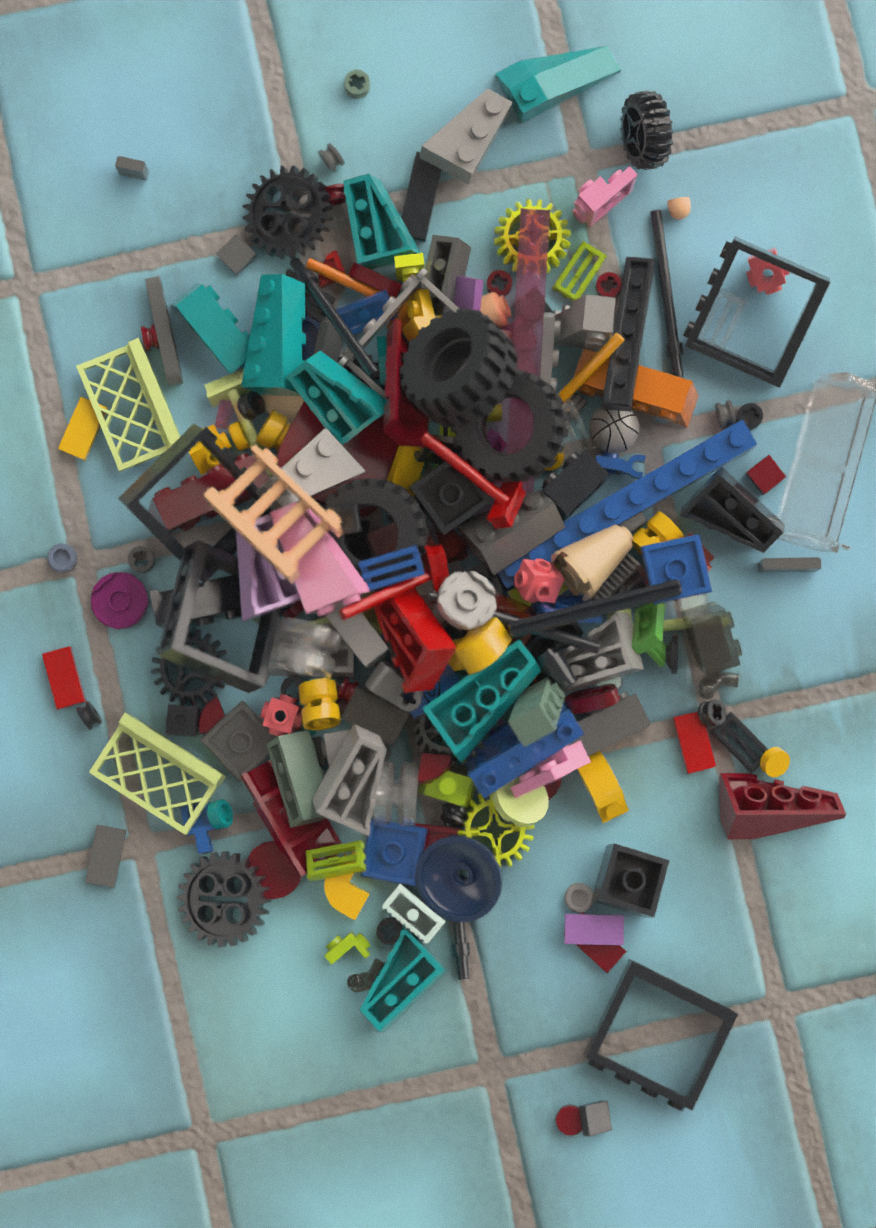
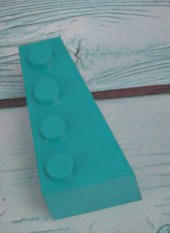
(275, 336)

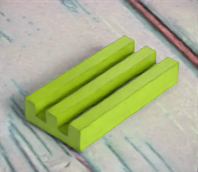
(566, 293)
(359, 858)

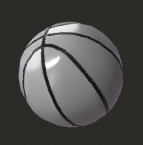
(613, 430)

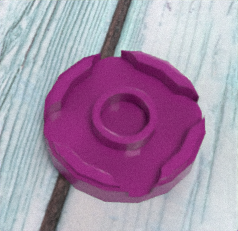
(119, 600)

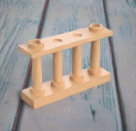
(245, 521)

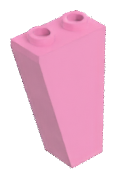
(324, 570)

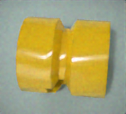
(273, 430)
(658, 530)
(319, 709)

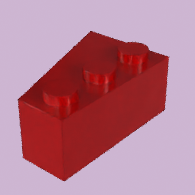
(417, 640)

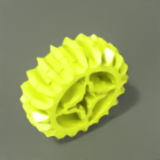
(506, 240)
(474, 831)

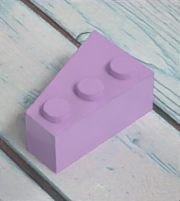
(260, 583)

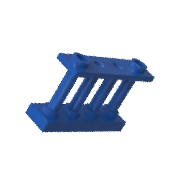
(507, 758)

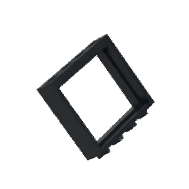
(799, 331)
(161, 467)
(179, 617)
(626, 1074)

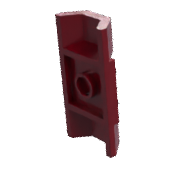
(402, 418)
(292, 841)

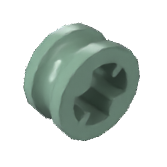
(354, 92)

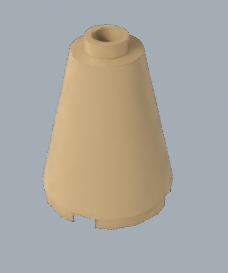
(592, 559)

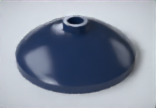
(450, 892)

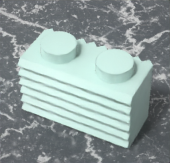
(413, 913)

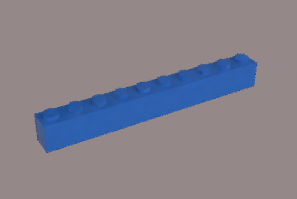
(643, 493)

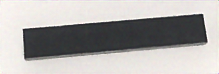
(629, 324)

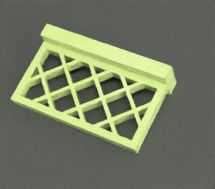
(149, 388)
(170, 751)

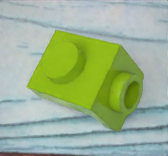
(340, 946)

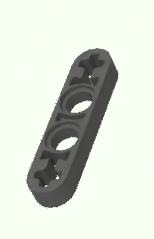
(164, 330)

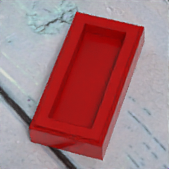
(64, 677)
(694, 743)

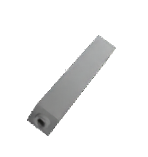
(360, 637)

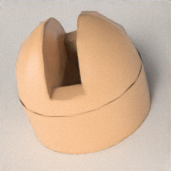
(679, 207)

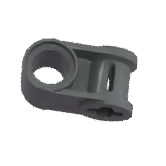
(387, 682)

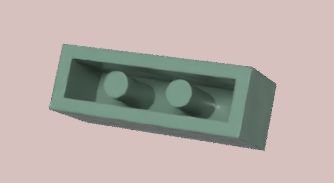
(537, 711)
(297, 775)

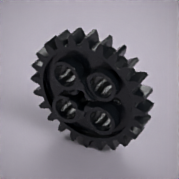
(293, 186)
(223, 926)

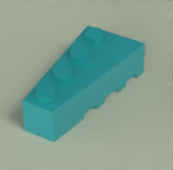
(480, 699)

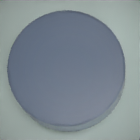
(62, 558)

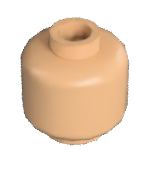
(496, 308)

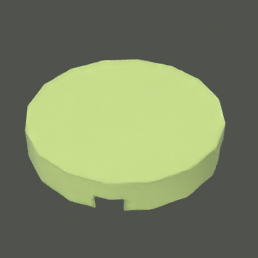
(522, 810)

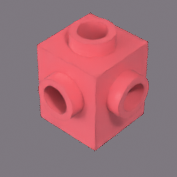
(769, 284)
(538, 581)
(293, 715)

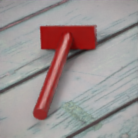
(507, 498)
(436, 573)

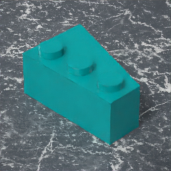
(375, 223)
(214, 326)
(336, 396)
(402, 981)

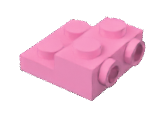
(599, 197)
(552, 768)

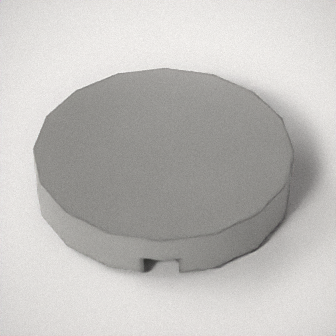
(466, 600)

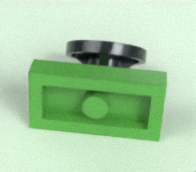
(649, 636)

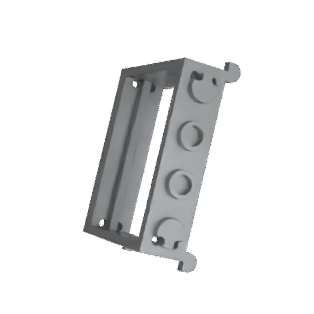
(390, 309)

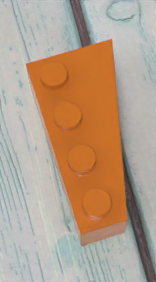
(655, 391)

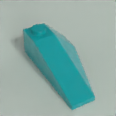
(549, 80)

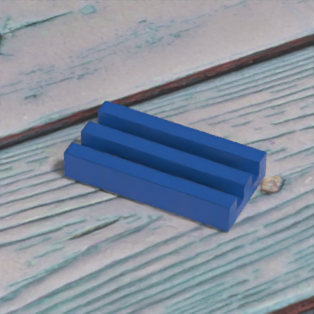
(416, 561)

